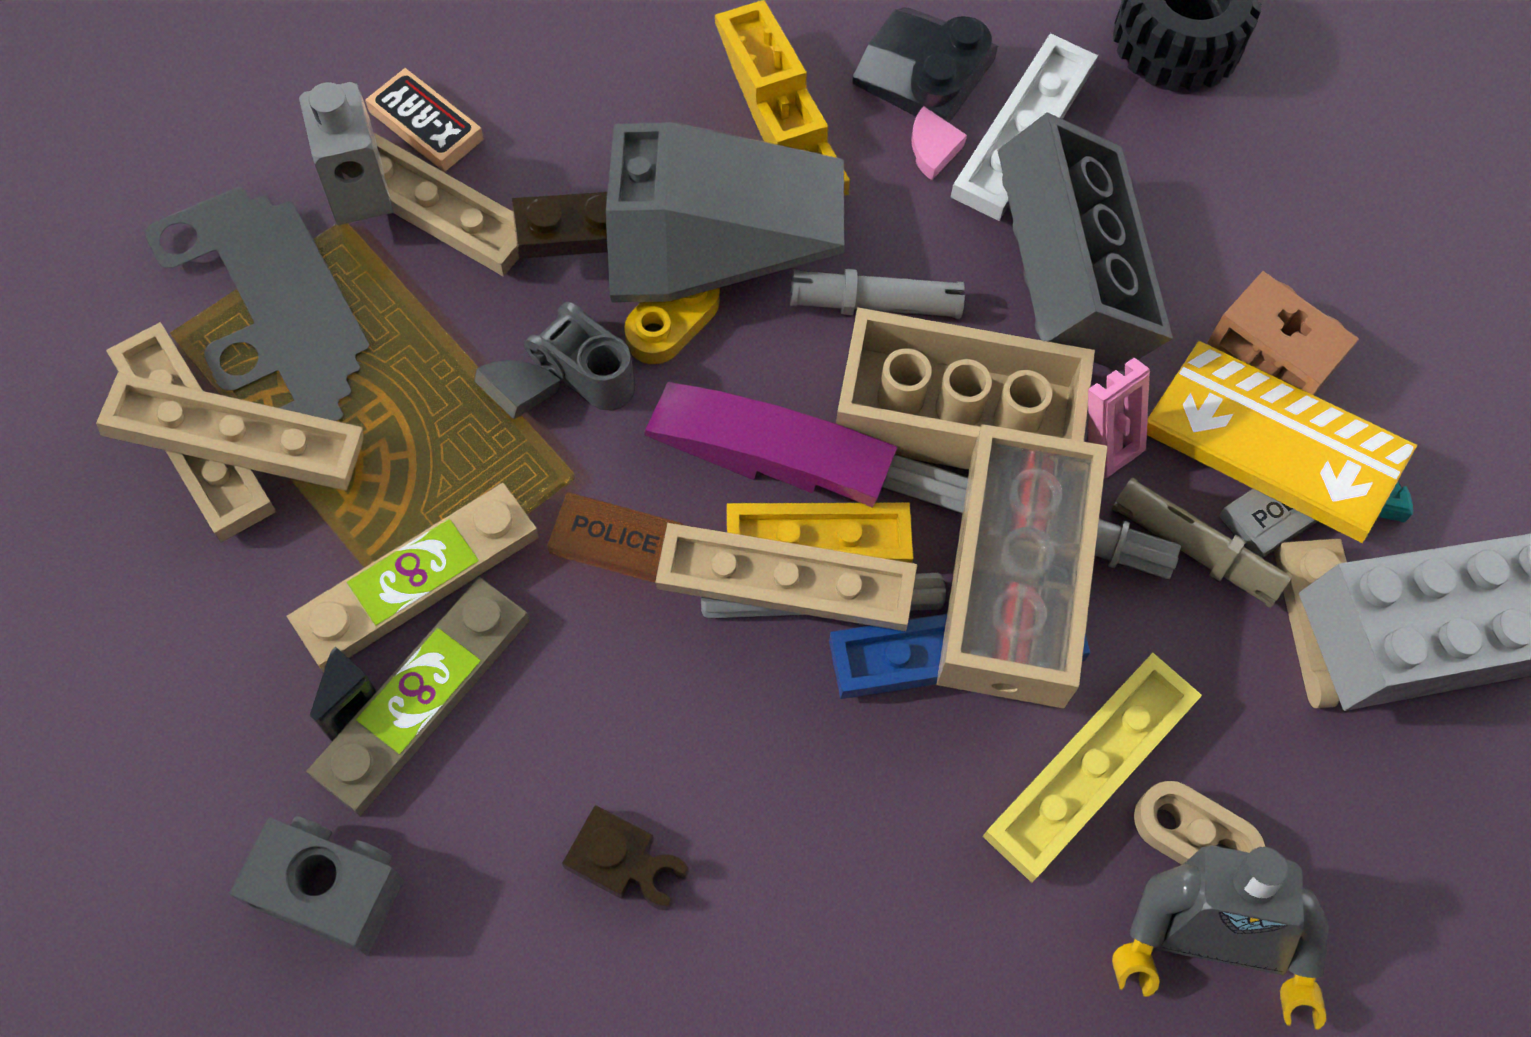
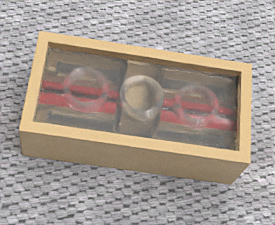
(1023, 567)

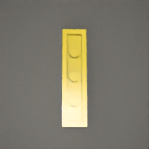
(1091, 767)

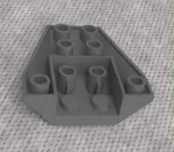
(713, 210)

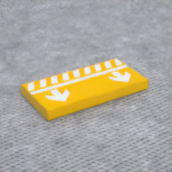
(1280, 440)

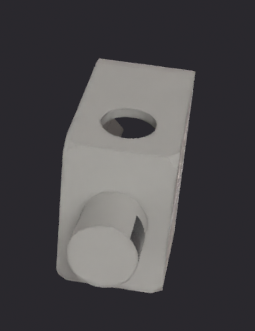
(340, 133)

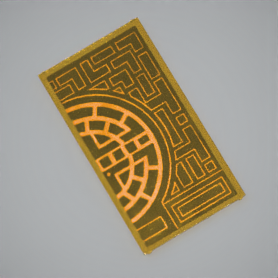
(424, 420)

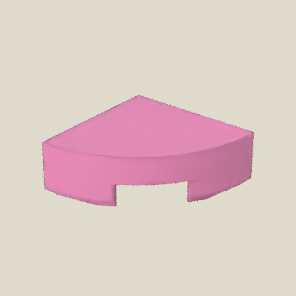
(935, 142)

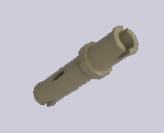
(1203, 543)

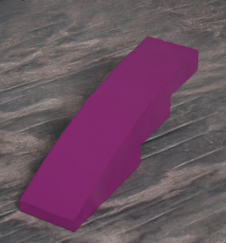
(770, 440)

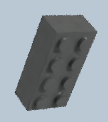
(1083, 242)

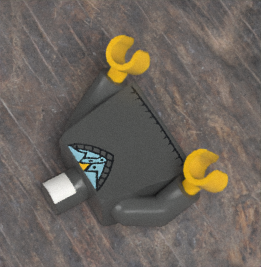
(1235, 913)

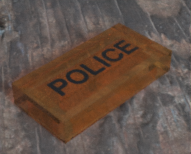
(609, 536)

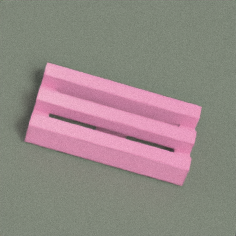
(1120, 415)

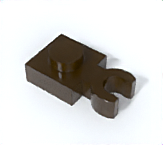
(615, 854)

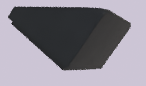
(340, 694)

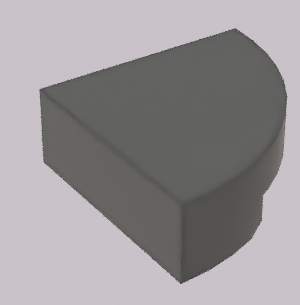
(516, 385)

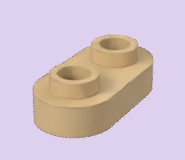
(1198, 823)

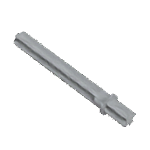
(1112, 543)

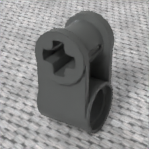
(577, 351)

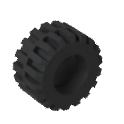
(1184, 39)

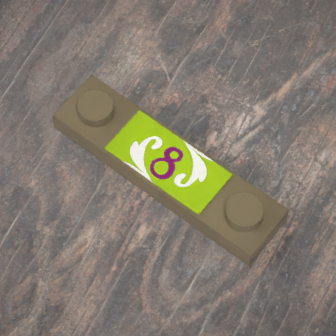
(418, 696)

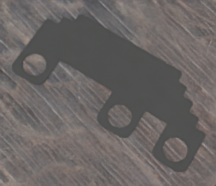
(289, 291)

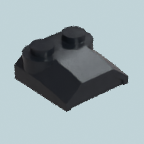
(926, 61)

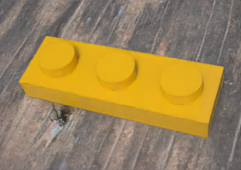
(833, 526)

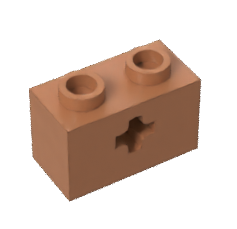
(1282, 335)

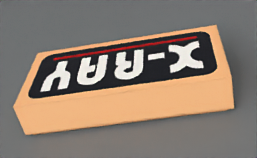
(424, 119)

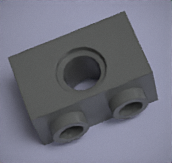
(279, 873)

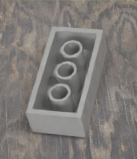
(1424, 620)

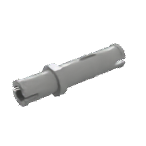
(876, 293)

